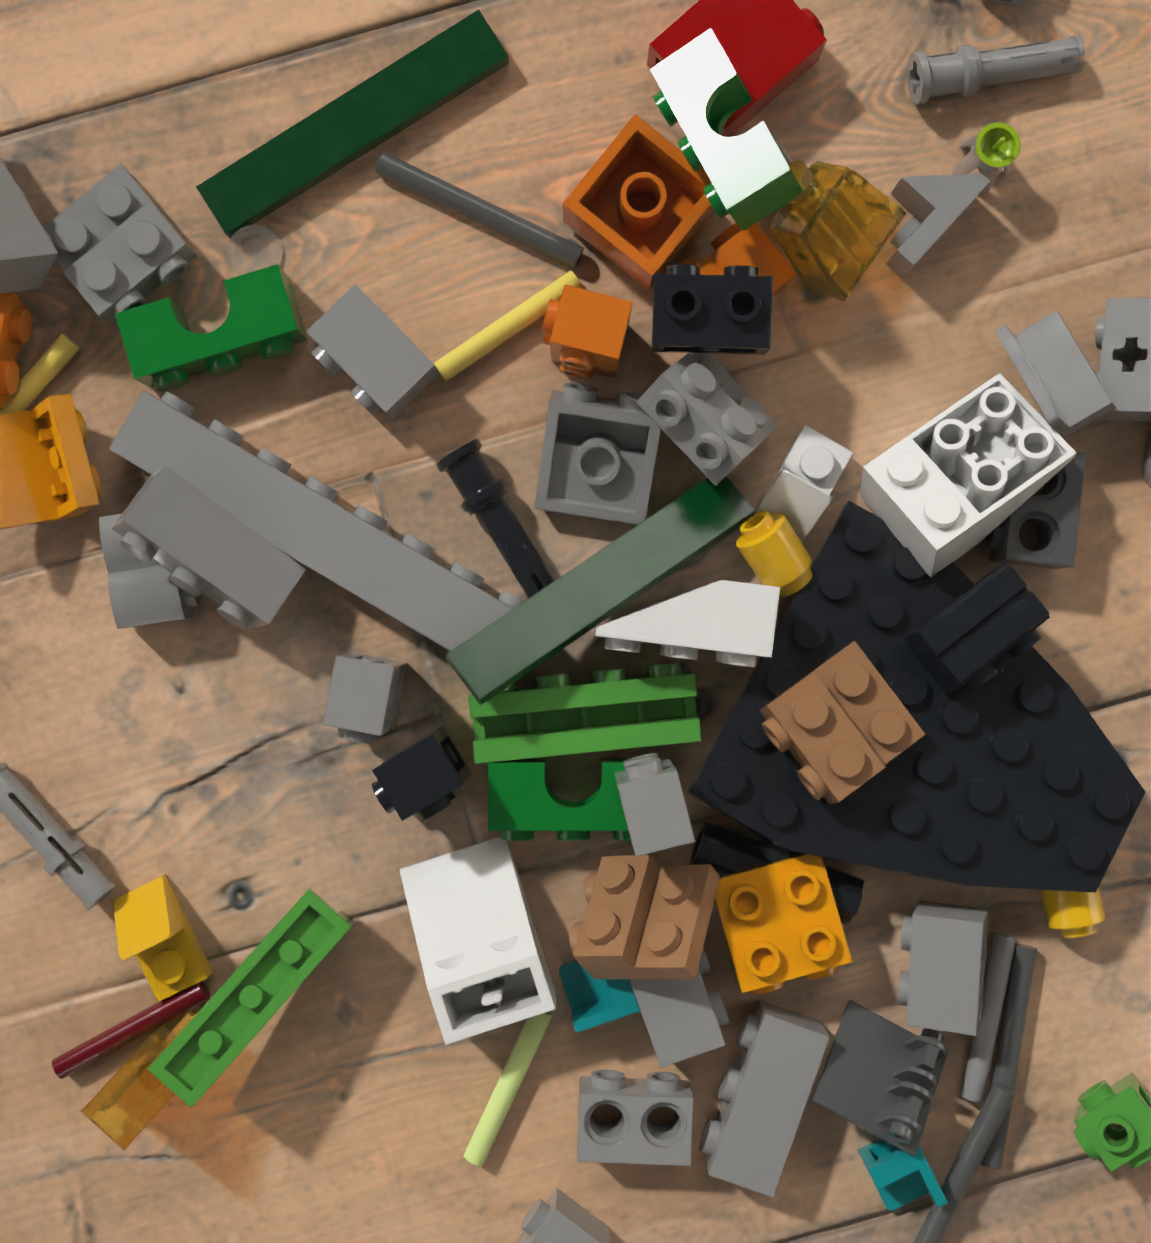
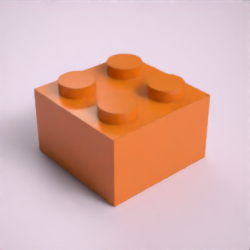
(639, 202)

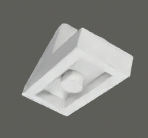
(805, 480)

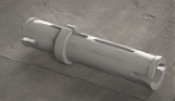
(92, 884)

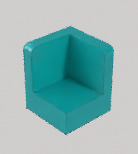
(596, 1000)
(899, 1175)

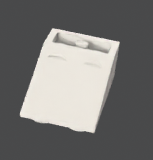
(963, 473)
(719, 616)
(477, 940)

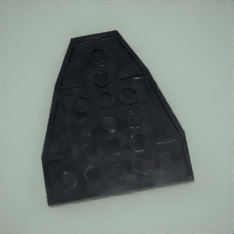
(994, 794)

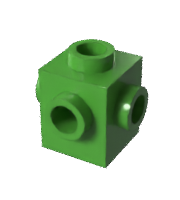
(1123, 1104)

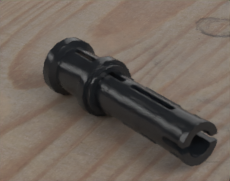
(484, 497)

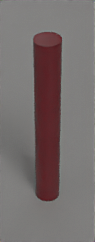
(130, 1030)

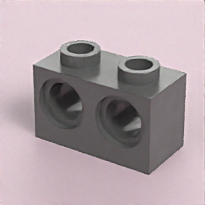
(1055, 517)

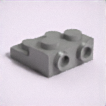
(118, 245)
(707, 414)
(597, 455)

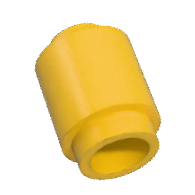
(775, 552)
(1073, 911)

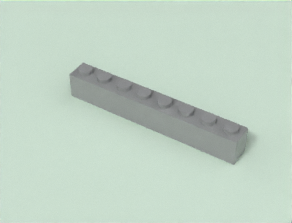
(309, 523)

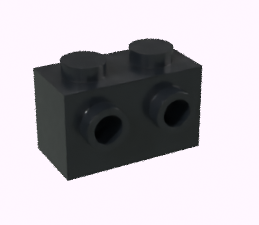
(711, 311)
(421, 777)

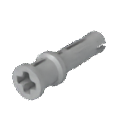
(970, 69)

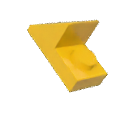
(161, 938)

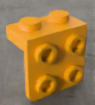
(45, 465)
(781, 924)

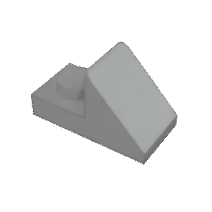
(936, 205)

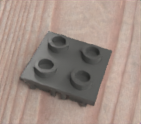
(882, 1076)

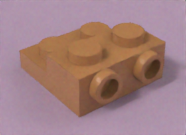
(840, 724)
(644, 919)

